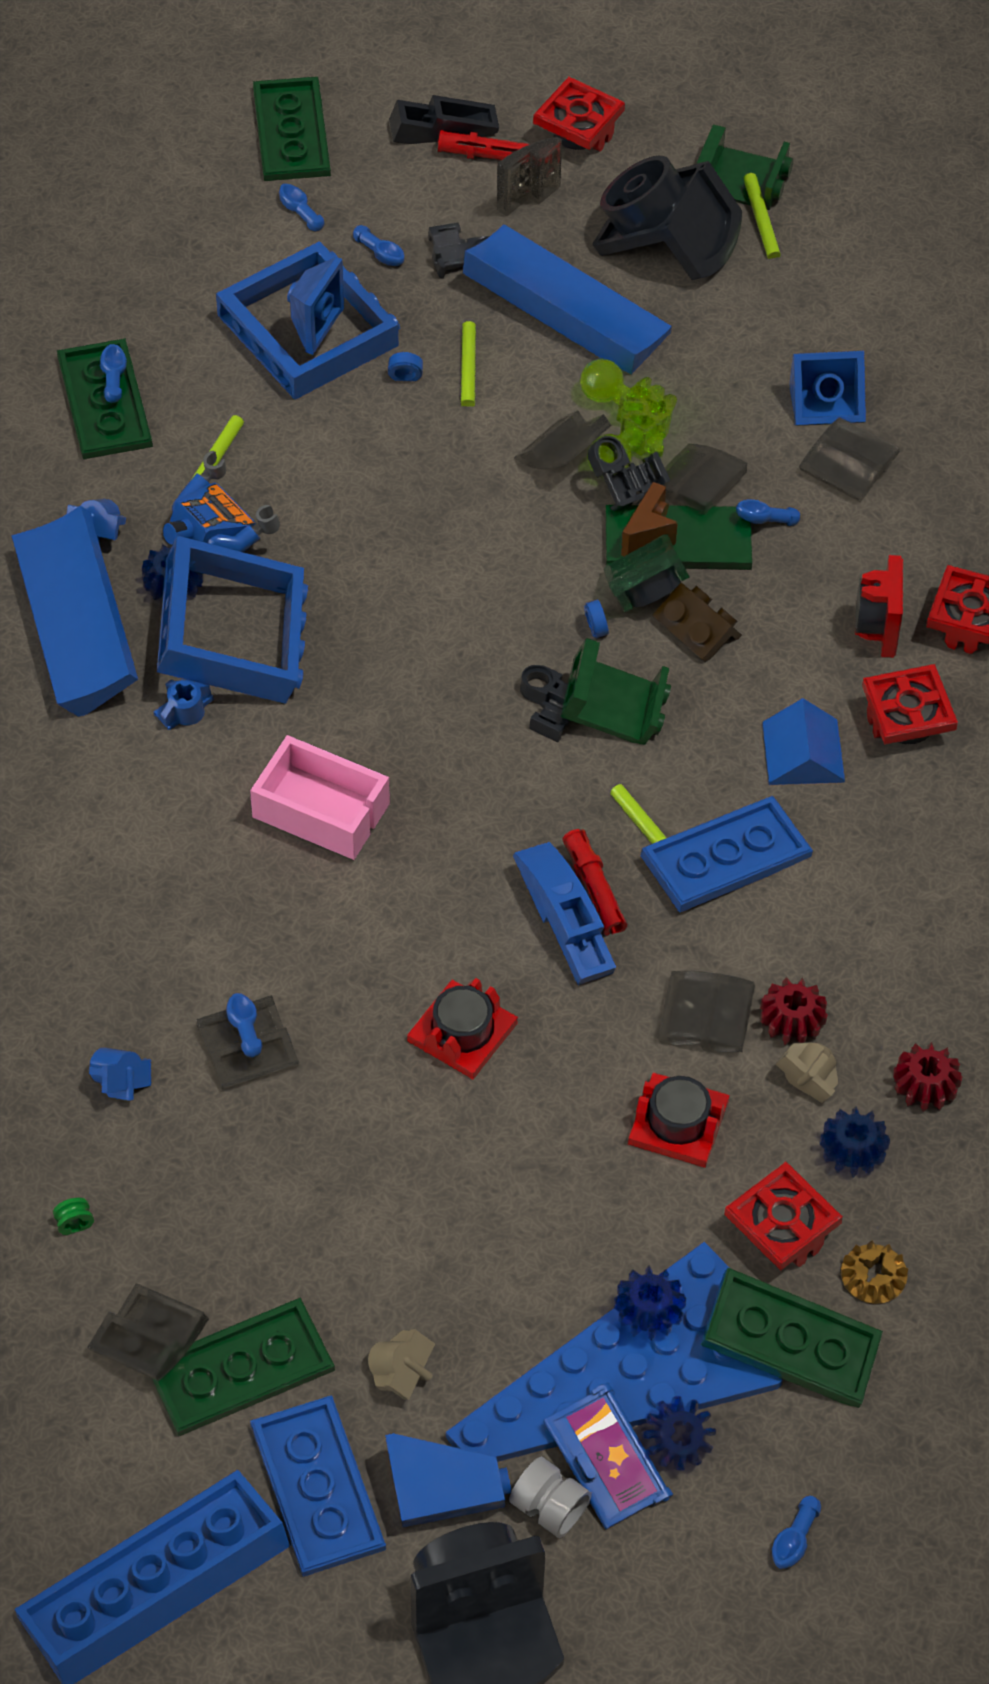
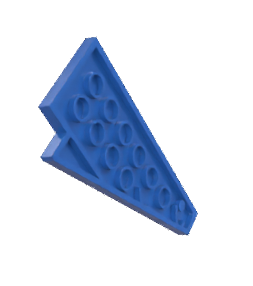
(635, 1367)

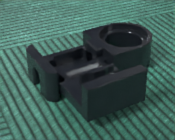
(449, 248)
(623, 481)
(550, 697)

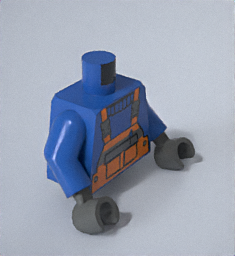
(212, 516)

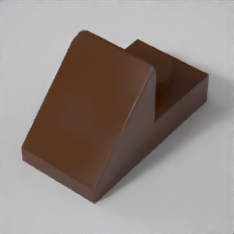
(649, 521)

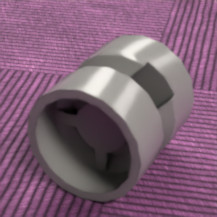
(545, 1493)

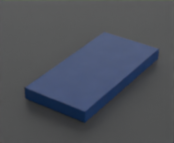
(726, 853)
(317, 1486)

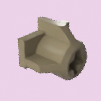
(810, 1069)
(401, 1362)

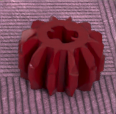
(780, 1015)
(937, 1088)

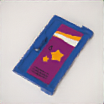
(608, 1453)

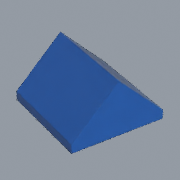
(828, 387)
(803, 746)

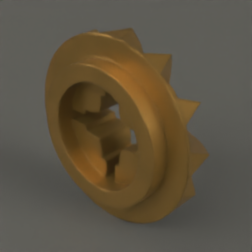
(882, 1287)

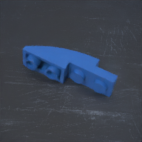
(568, 909)

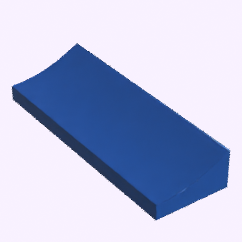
(565, 298)
(75, 612)
(152, 1578)

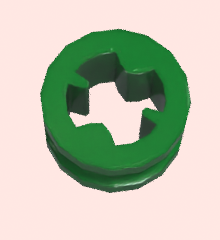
(73, 1216)

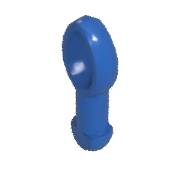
(296, 200)
(384, 250)
(113, 365)
(759, 512)
(242, 1015)
(792, 1542)

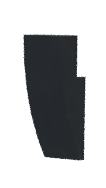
(423, 122)

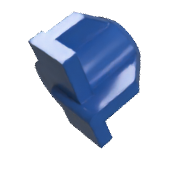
(105, 517)
(184, 703)
(120, 1072)

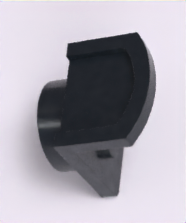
(672, 205)
(483, 1608)

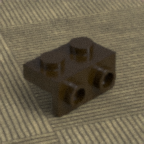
(695, 622)

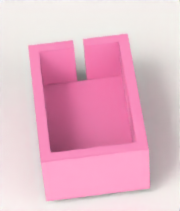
(320, 797)

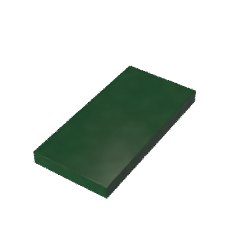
(291, 129)
(101, 425)
(702, 541)
(792, 1338)
(243, 1367)

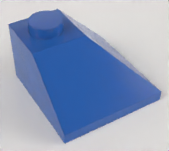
(317, 302)

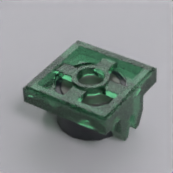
(646, 573)

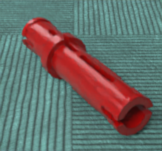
(449, 143)
(589, 870)

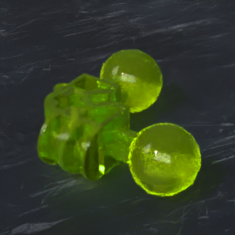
(641, 411)

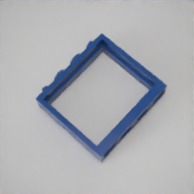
(332, 364)
(217, 668)

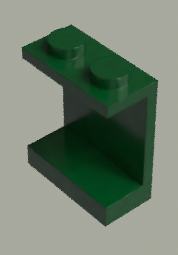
(735, 164)
(613, 698)

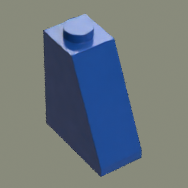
(443, 1480)

